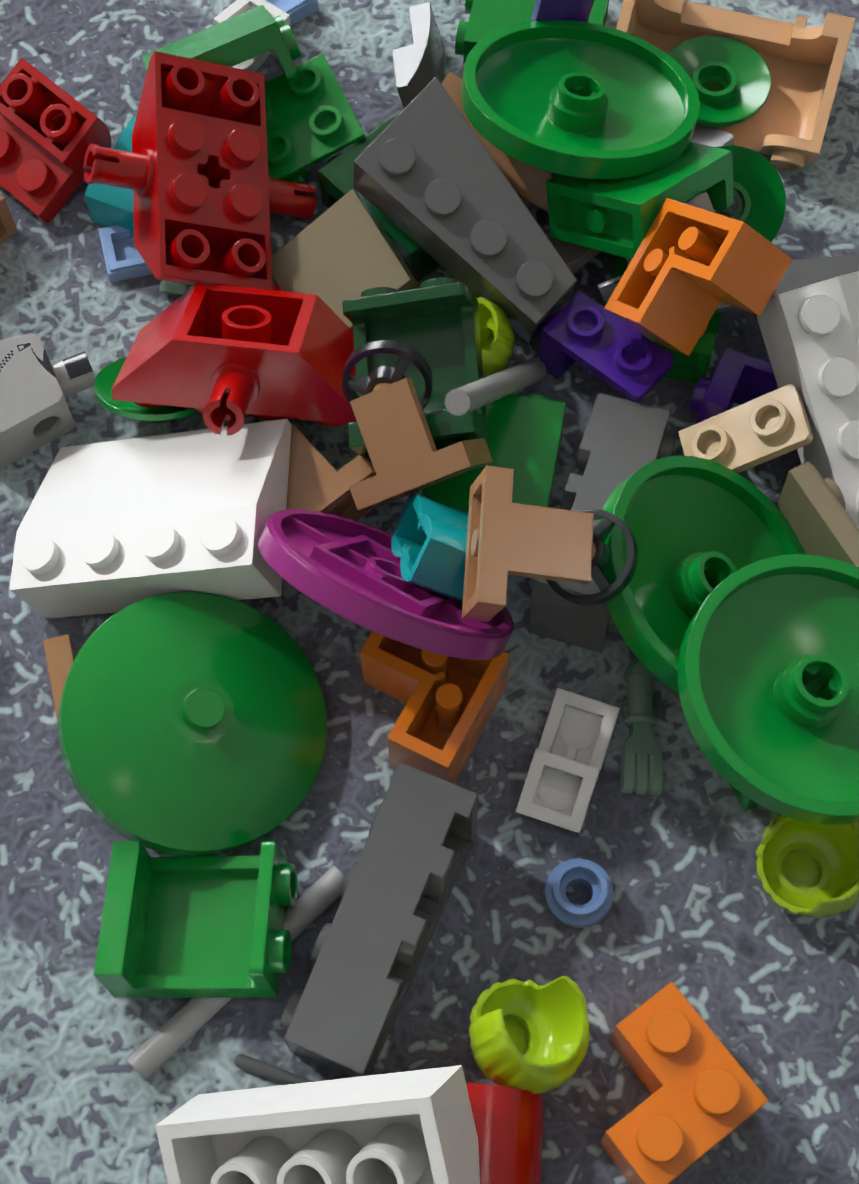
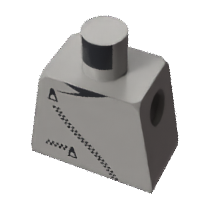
(34, 395)

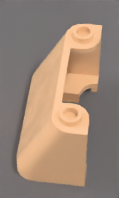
(801, 64)

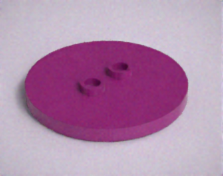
(359, 578)

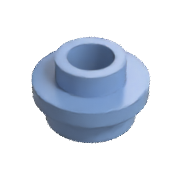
(579, 872)

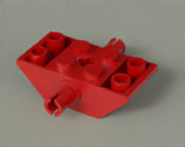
(201, 175)
(242, 355)

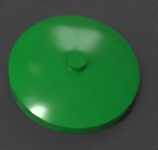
(579, 99)
(691, 532)
(777, 685)
(192, 723)

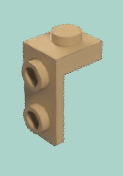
(751, 431)

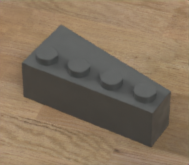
(462, 211)
(613, 447)
(382, 923)

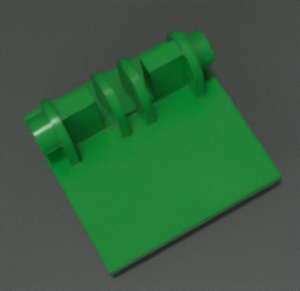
(306, 120)

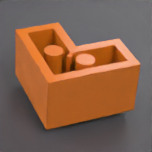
(688, 268)
(444, 701)
(693, 1087)

